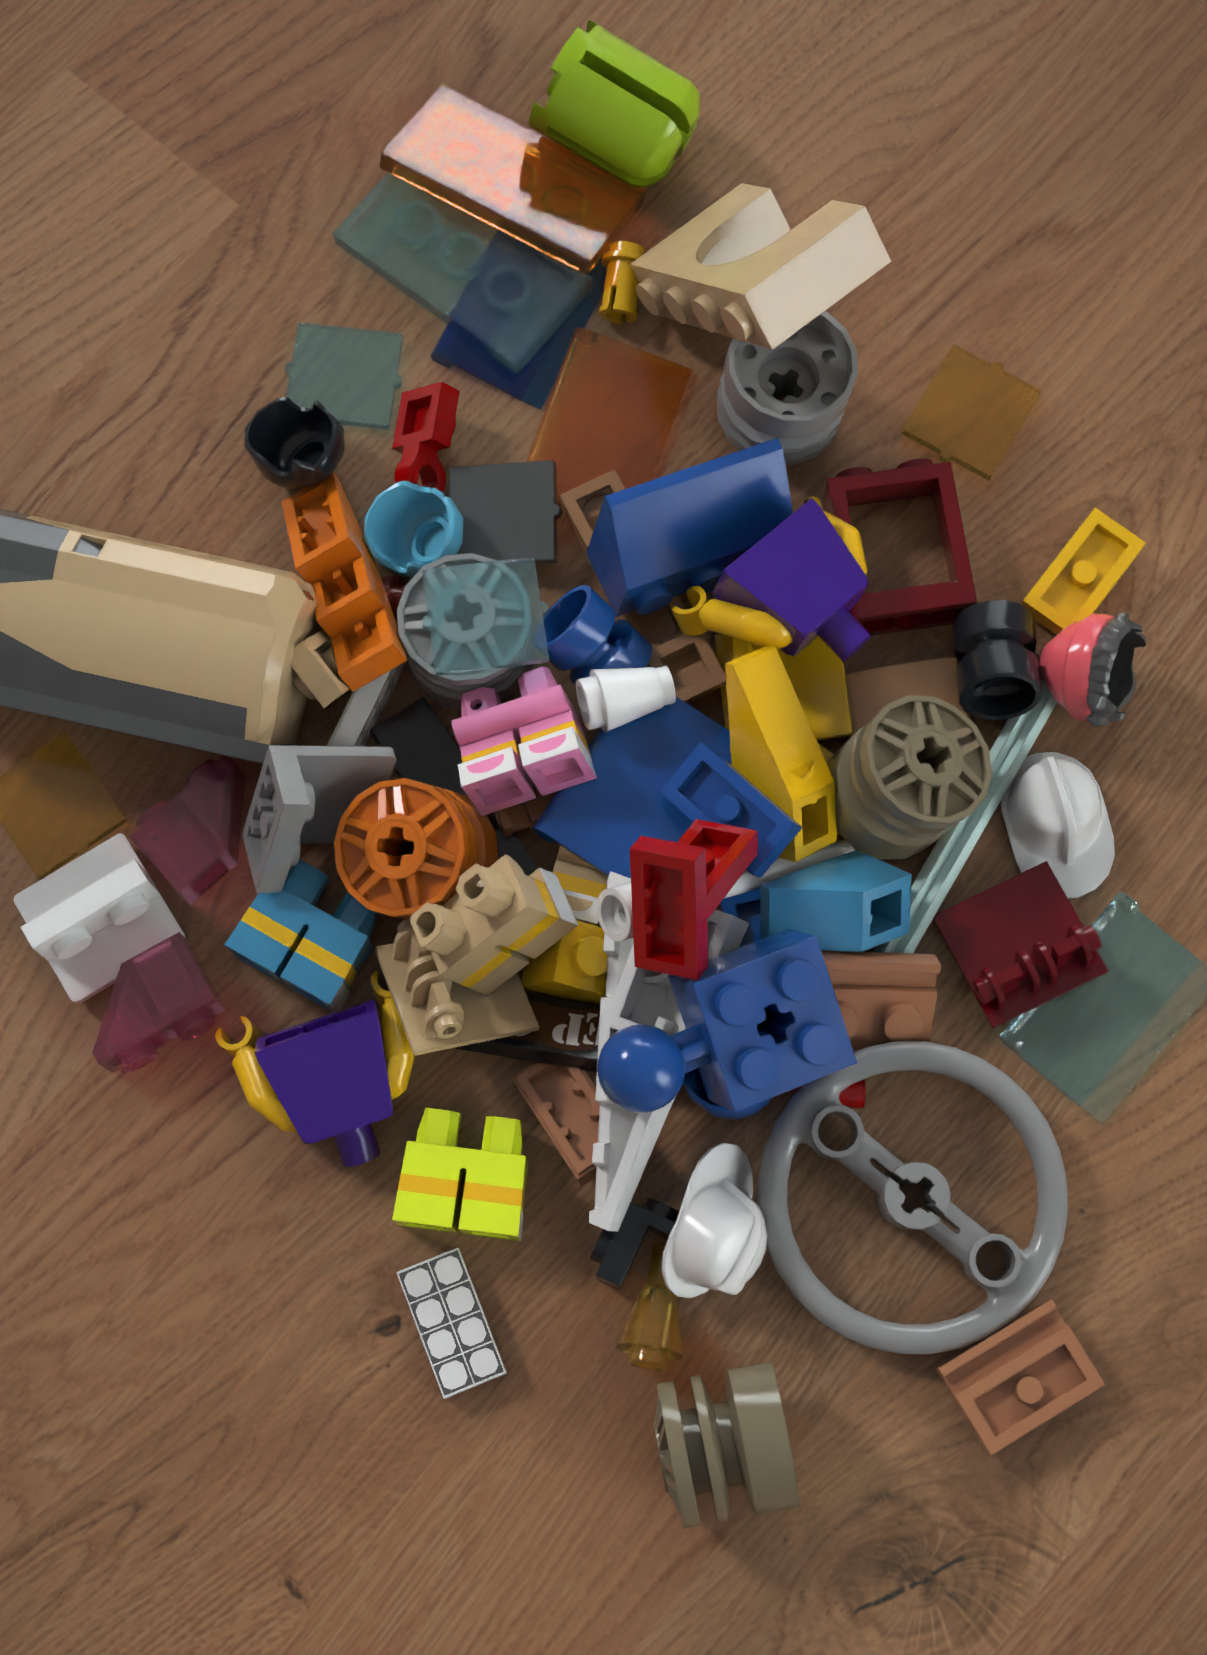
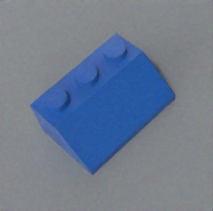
(687, 527)

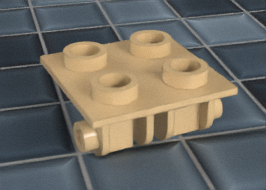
(441, 1012)

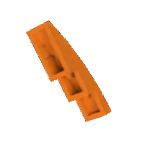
(347, 585)

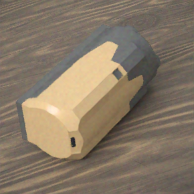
(150, 637)

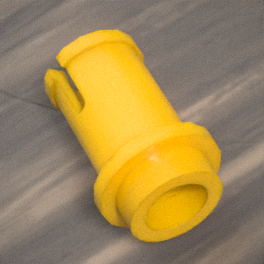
(620, 283)

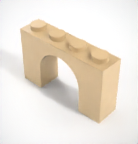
(753, 276)

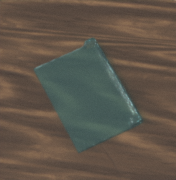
(1113, 1028)

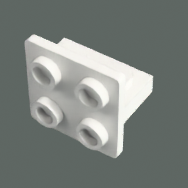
(95, 916)

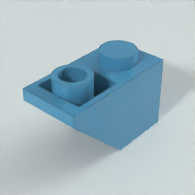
(842, 901)

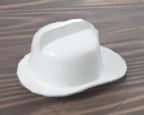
(1059, 818)
(718, 1228)

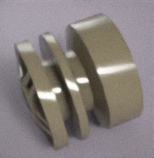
(909, 777)
(727, 1444)

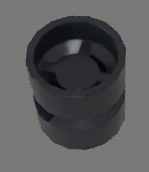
(997, 660)

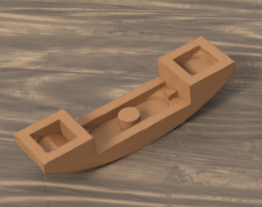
(687, 657)

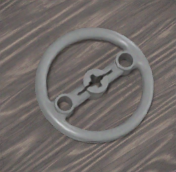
(1024, 1268)

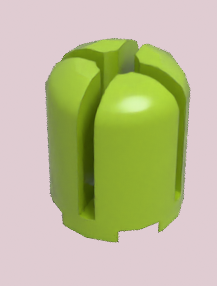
(617, 107)

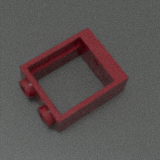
(917, 605)

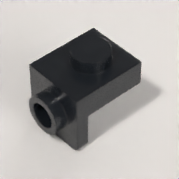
(619, 1249)

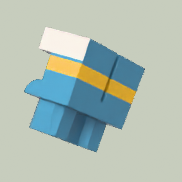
(303, 944)

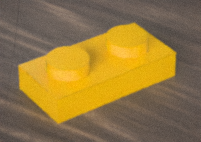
(1083, 572)

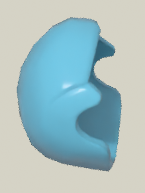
(412, 527)

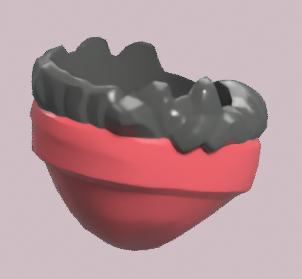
(1092, 667)

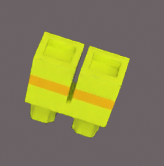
(434, 1175)

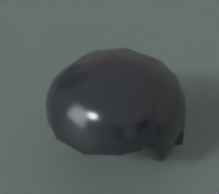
(294, 443)

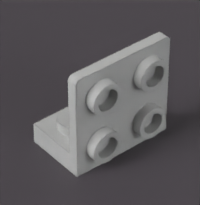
(302, 801)

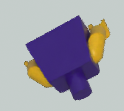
(789, 588)
(328, 1074)

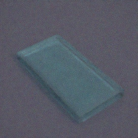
(463, 269)

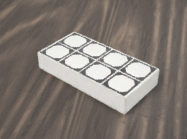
(365, 710)
(451, 1323)

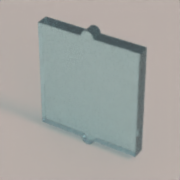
(347, 372)
(485, 616)

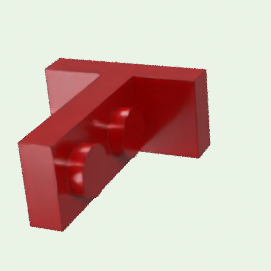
(679, 889)

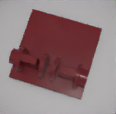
(1020, 944)

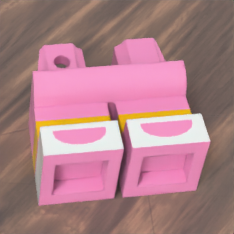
(520, 743)

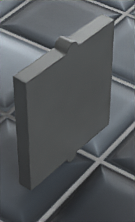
(508, 509)

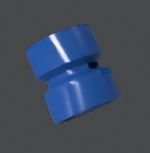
(586, 636)

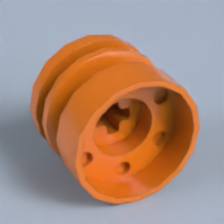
(446, 838)

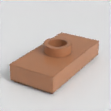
(566, 1111)

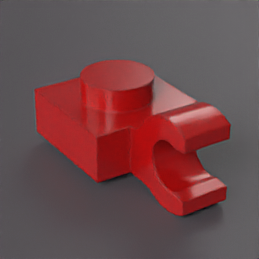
(422, 429)

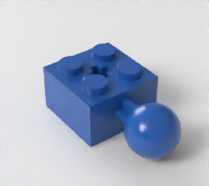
(739, 1065)

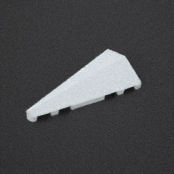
(631, 999)

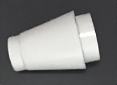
(623, 695)

